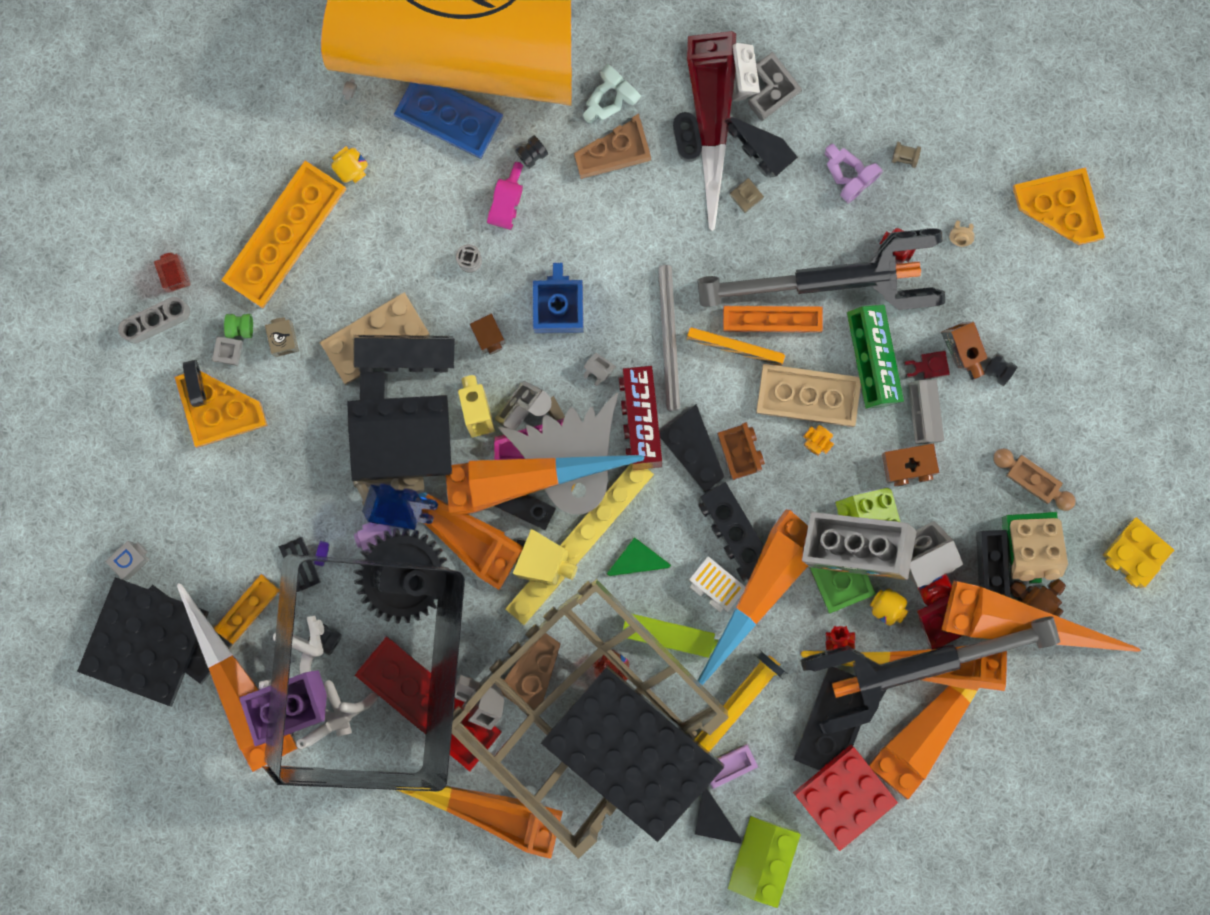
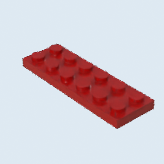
(406, 687)

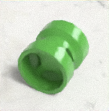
(238, 326)

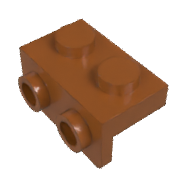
(740, 451)

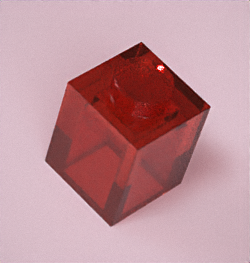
(172, 272)

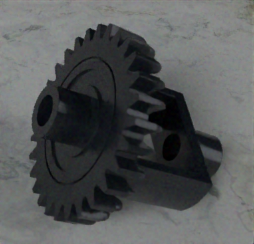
(398, 589)

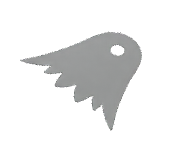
(571, 440)

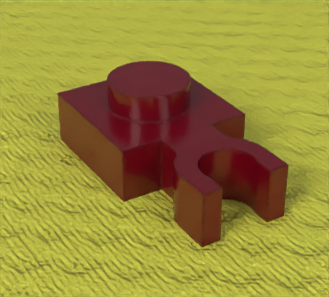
(931, 365)

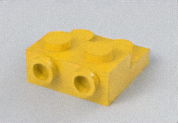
(1138, 553)

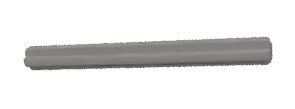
(669, 338)

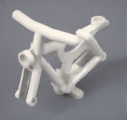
(343, 711)

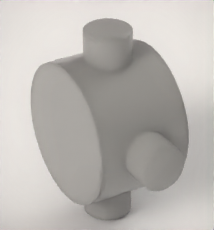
(349, 89)

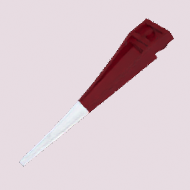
(712, 82)

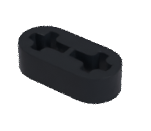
(194, 383)

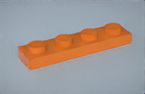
(773, 319)

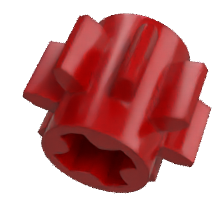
(839, 637)

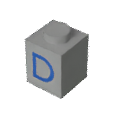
(128, 559)

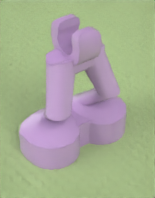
(853, 186)

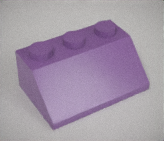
(304, 706)

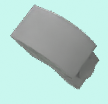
(488, 708)

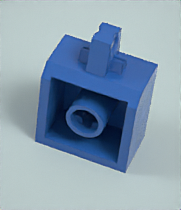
(558, 289)

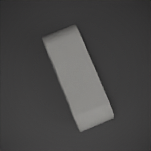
(142, 320)

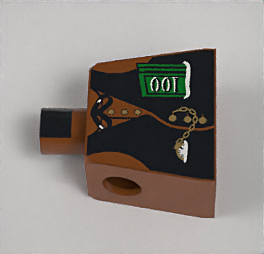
(959, 340)

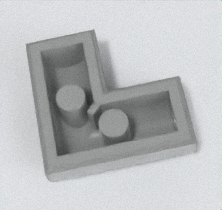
(779, 87)
(524, 400)

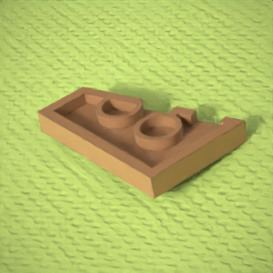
(615, 151)
(533, 671)

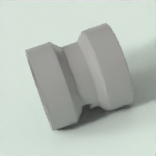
(471, 262)

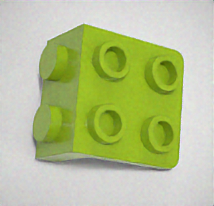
(870, 505)

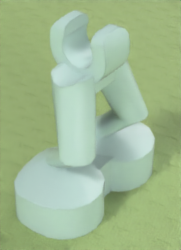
(624, 90)

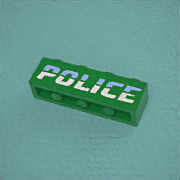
(875, 356)

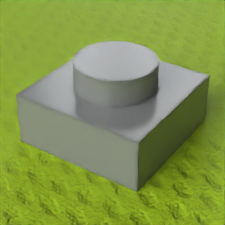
(227, 351)

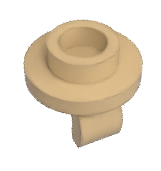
(961, 235)

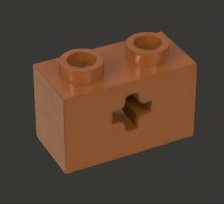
(922, 455)

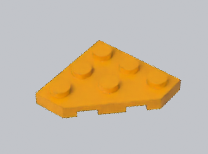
(1062, 204)
(224, 415)

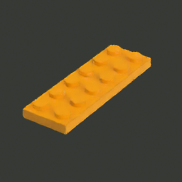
(284, 234)

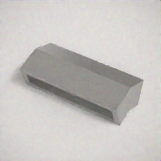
(926, 411)

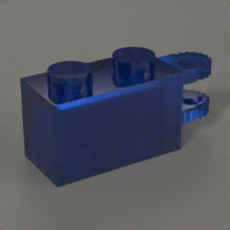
(397, 507)

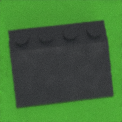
(399, 438)

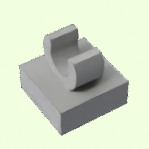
(599, 367)

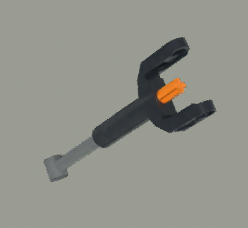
(878, 273)
(875, 679)

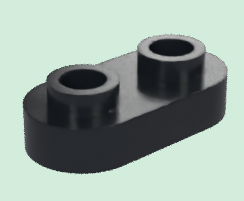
(687, 137)

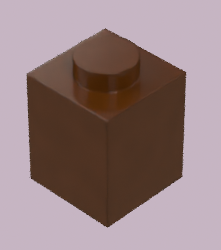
(488, 334)

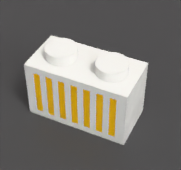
(717, 585)

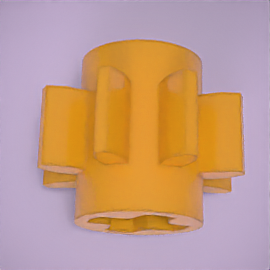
(818, 440)

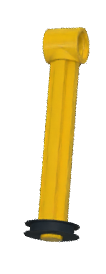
(743, 697)

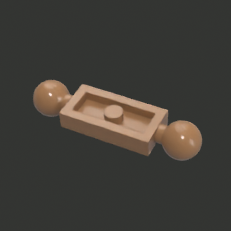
(1034, 479)

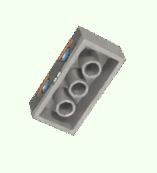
(859, 545)

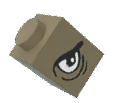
(281, 337)

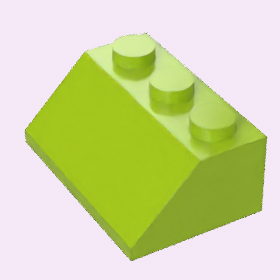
(764, 861)

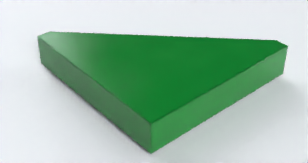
(637, 559)

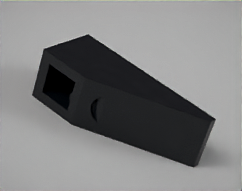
(766, 148)

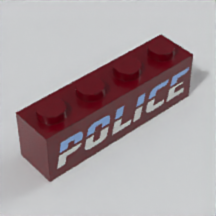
(641, 416)

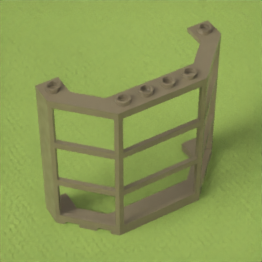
(586, 836)

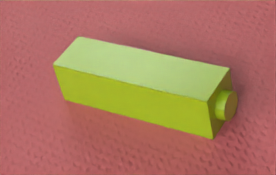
(677, 636)

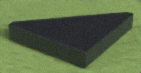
(713, 822)

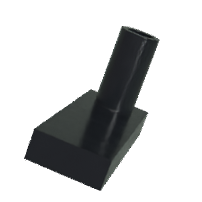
(529, 510)

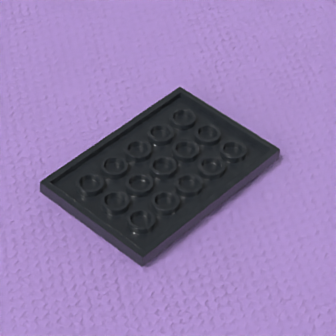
(632, 754)

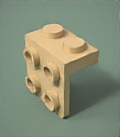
(1038, 549)

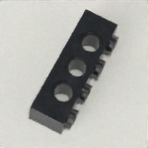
(723, 496)

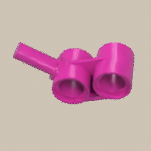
(505, 198)

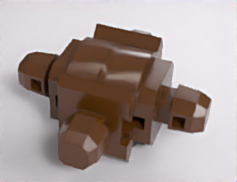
(1040, 596)

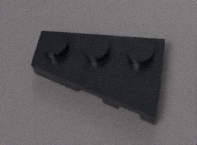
(693, 448)

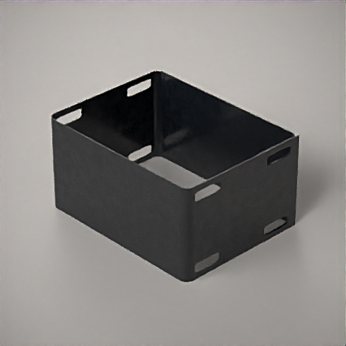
(441, 692)

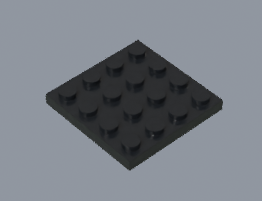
(141, 642)

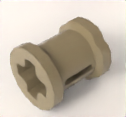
(906, 154)

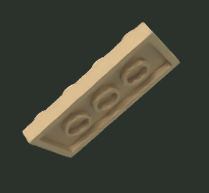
(391, 318)
(808, 395)

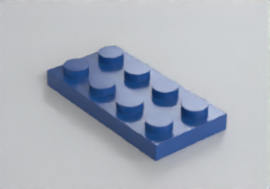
(449, 117)

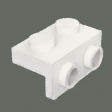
(746, 76)

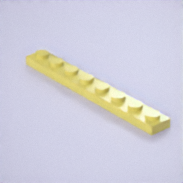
(583, 538)

